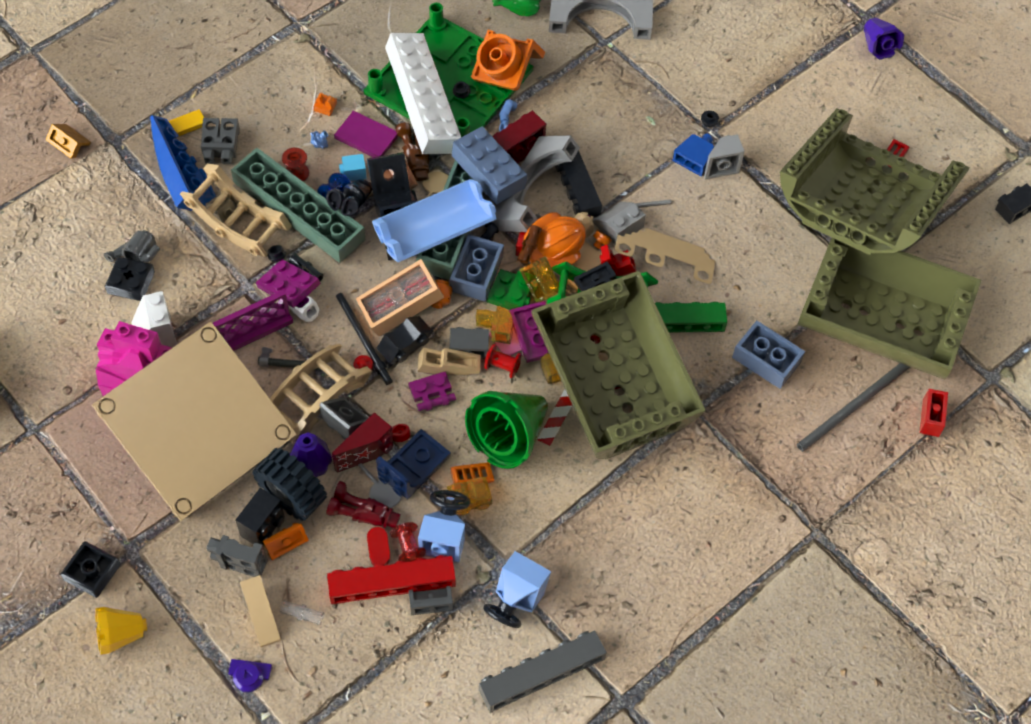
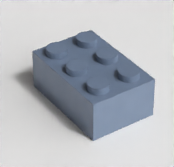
(476, 267)
(768, 354)

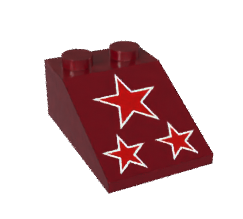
(364, 444)

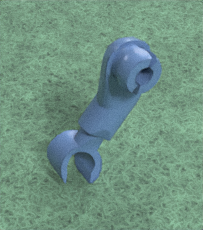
(508, 106)

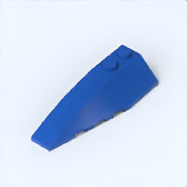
(176, 165)

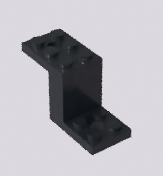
(393, 192)

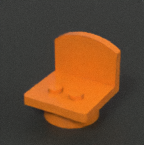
(504, 60)

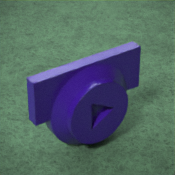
(249, 675)

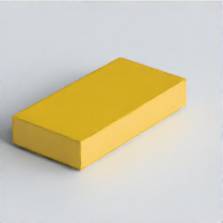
(187, 122)

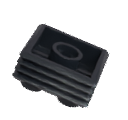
(139, 278)
(90, 557)

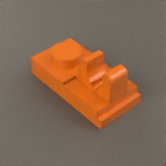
(285, 540)

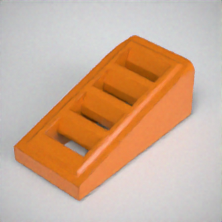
(471, 468)

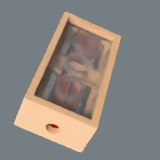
(399, 298)

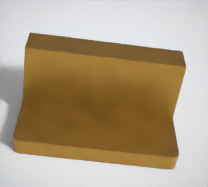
(66, 139)

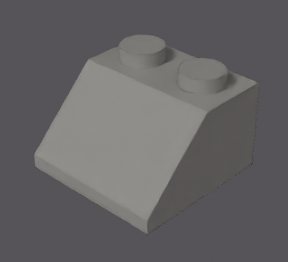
(725, 157)
(620, 220)

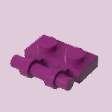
(429, 387)

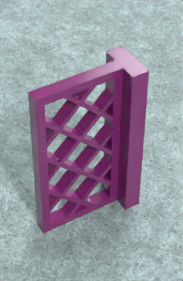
(260, 326)

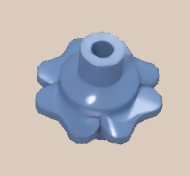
(319, 139)

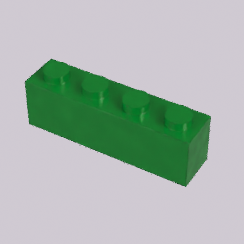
(693, 316)

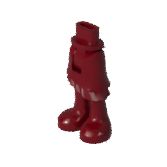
(368, 511)

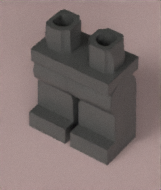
(219, 140)
(238, 556)

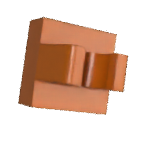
(325, 104)

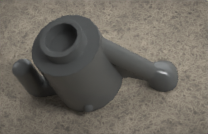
(140, 247)

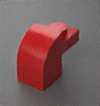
(620, 263)

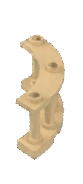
(276, 219)
(349, 383)

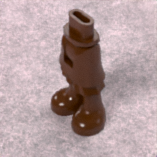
(416, 160)

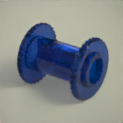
(336, 181)

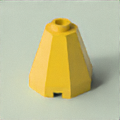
(117, 628)

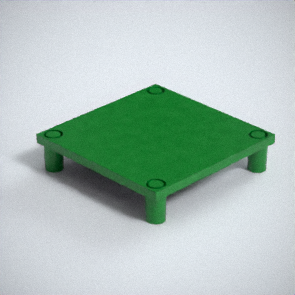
(454, 57)

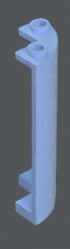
(434, 220)

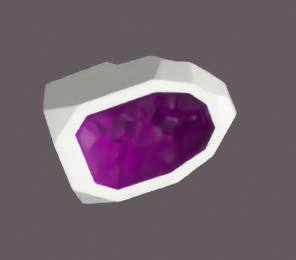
(306, 309)

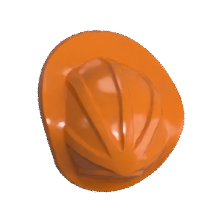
(559, 239)

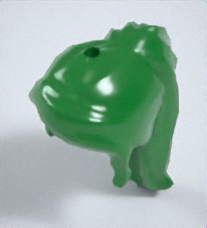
(520, 7)

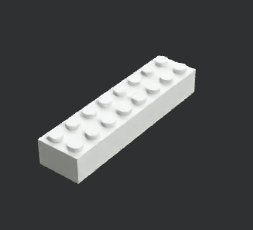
(422, 93)

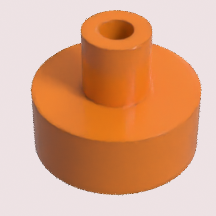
(601, 238)

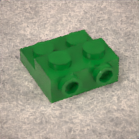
(509, 291)

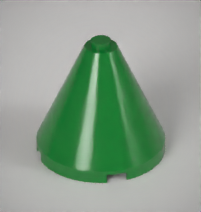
(505, 425)

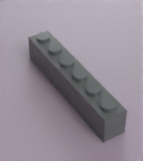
(542, 670)

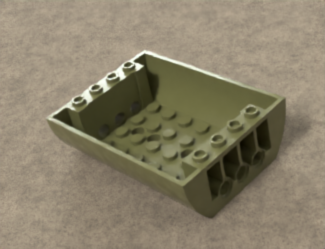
(892, 291)
(639, 361)

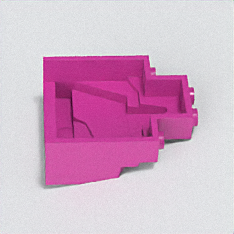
(125, 353)

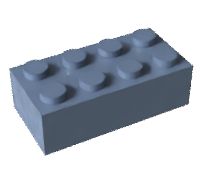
(489, 165)

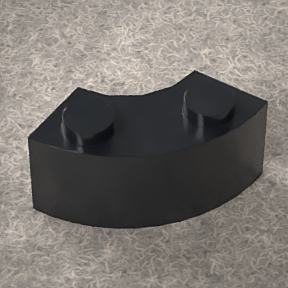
(405, 339)

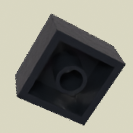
(260, 517)

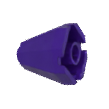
(882, 38)
(313, 453)

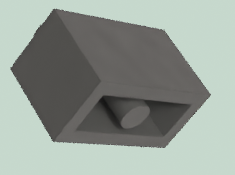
(470, 340)

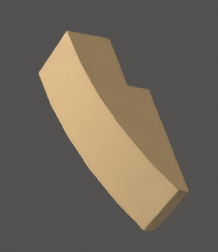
(448, 360)
(260, 611)

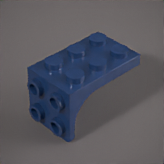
(412, 464)

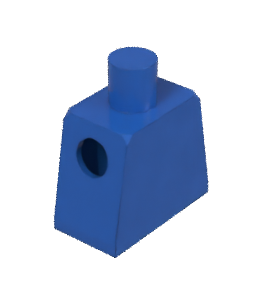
(694, 153)

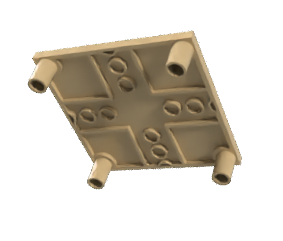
(194, 420)

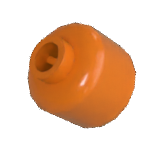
(446, 290)

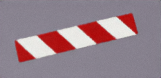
(555, 420)

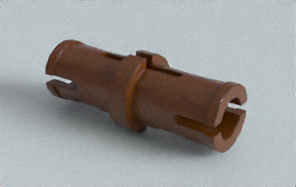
(529, 244)

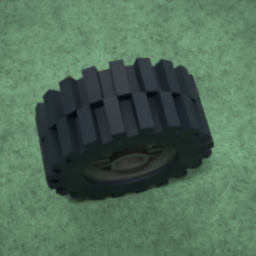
(291, 483)

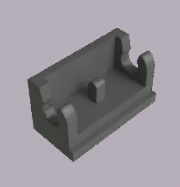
(431, 601)

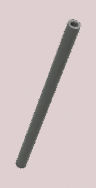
(852, 406)

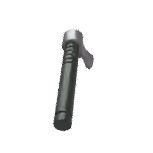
(265, 361)

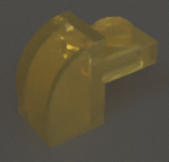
(499, 321)

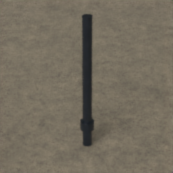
(379, 365)

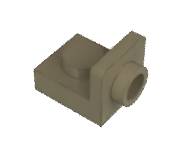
(224, 209)

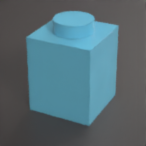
(353, 167)

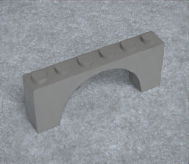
(636, 12)
(545, 154)

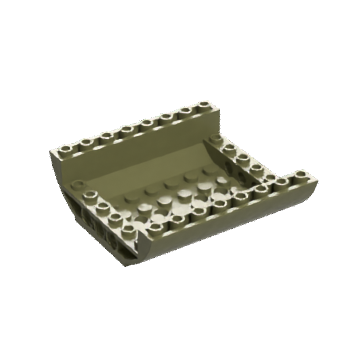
(862, 199)

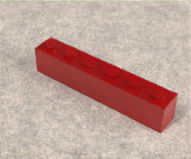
(391, 579)

